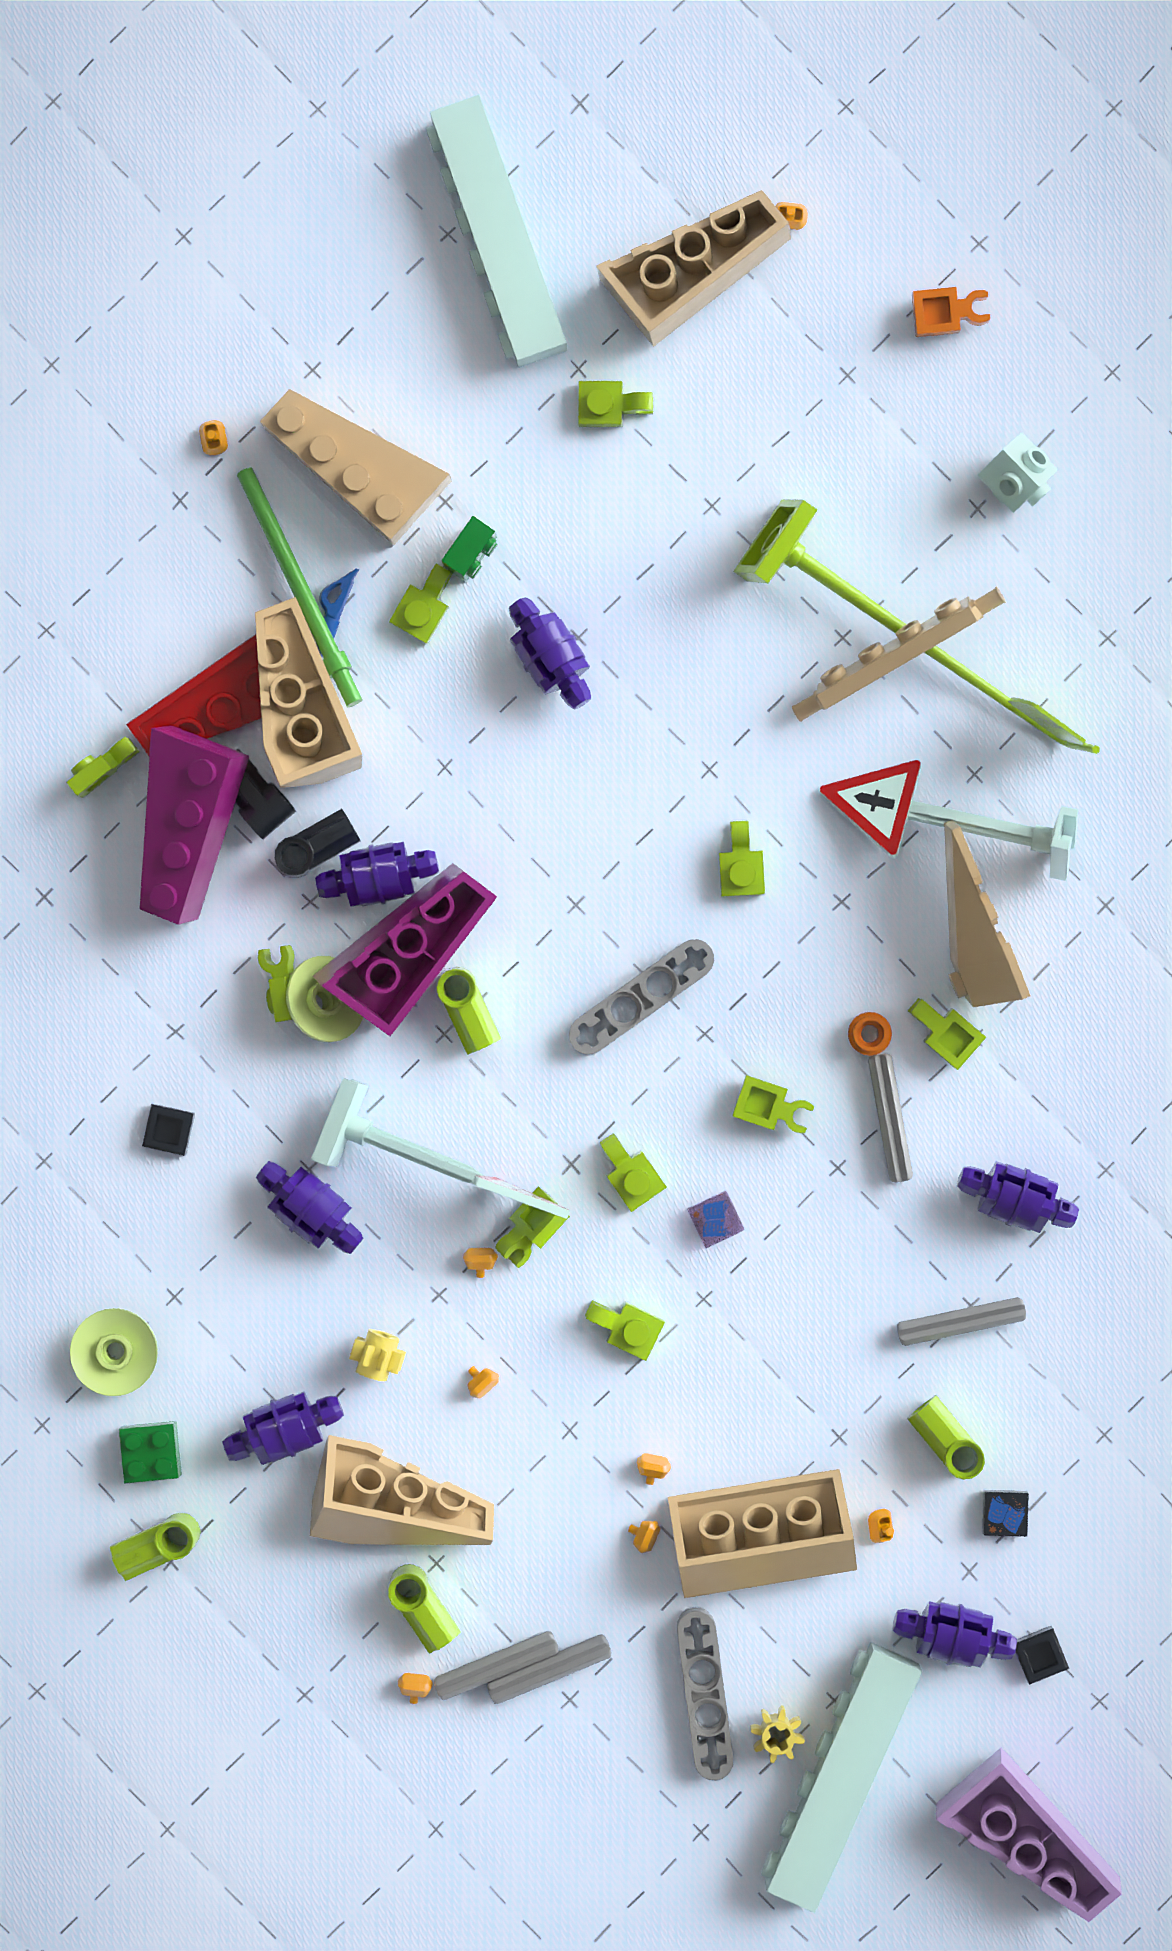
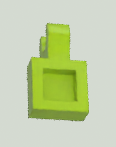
(604, 403)
(420, 610)
(741, 869)
(280, 975)
(950, 1035)
(633, 1176)
(531, 1227)
(630, 1329)

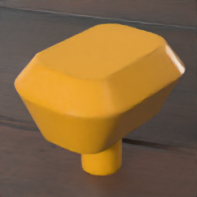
(794, 213)
(213, 437)
(480, 1260)
(481, 1382)
(653, 1467)
(880, 1526)
(645, 1535)
(414, 1686)

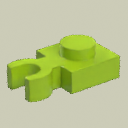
(93, 772)
(765, 1104)

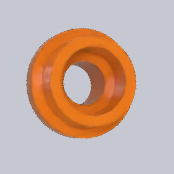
(883, 1038)

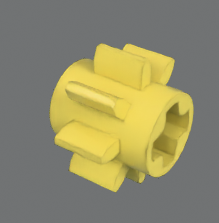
(377, 1355)
(772, 1745)

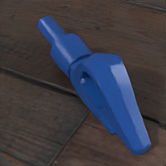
(334, 610)

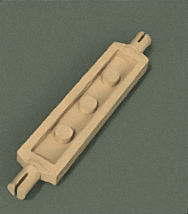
(910, 642)

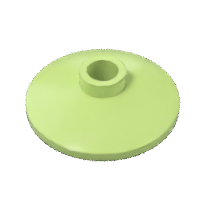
(327, 1024)
(91, 1352)

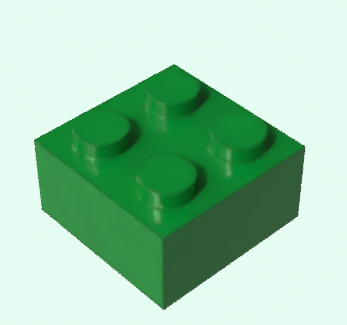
(469, 549)
(150, 1452)

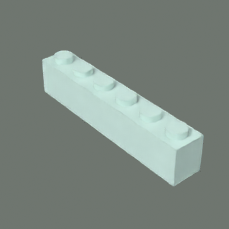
(498, 231)
(841, 1777)

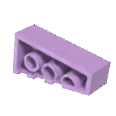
(1021, 1827)

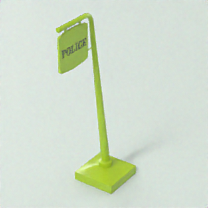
(780, 545)

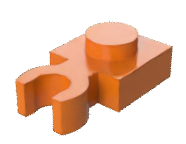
(940, 311)

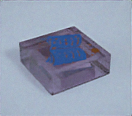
(715, 1219)

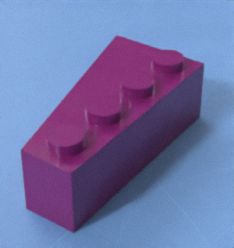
(185, 820)
(405, 951)

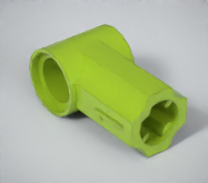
(469, 1014)
(945, 1435)
(153, 1547)
(423, 1611)

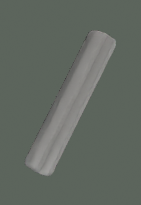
(890, 1117)
(961, 1321)
(496, 1665)
(551, 1669)

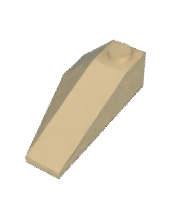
(300, 710)
(980, 956)
(381, 1502)

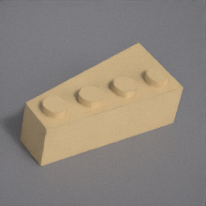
(684, 272)
(363, 469)

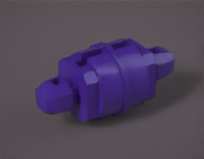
(549, 653)
(377, 874)
(1017, 1197)
(309, 1207)
(283, 1428)
(954, 1634)

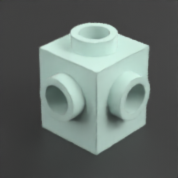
(1019, 473)

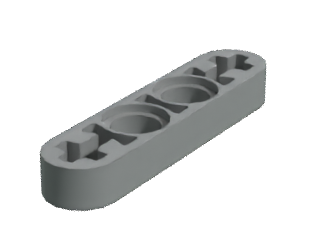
(644, 1000)
(706, 1693)

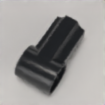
(261, 802)
(320, 842)

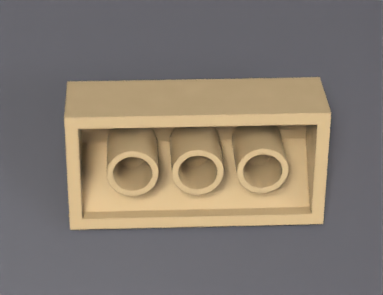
(762, 1533)

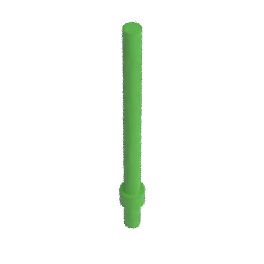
(334, 660)

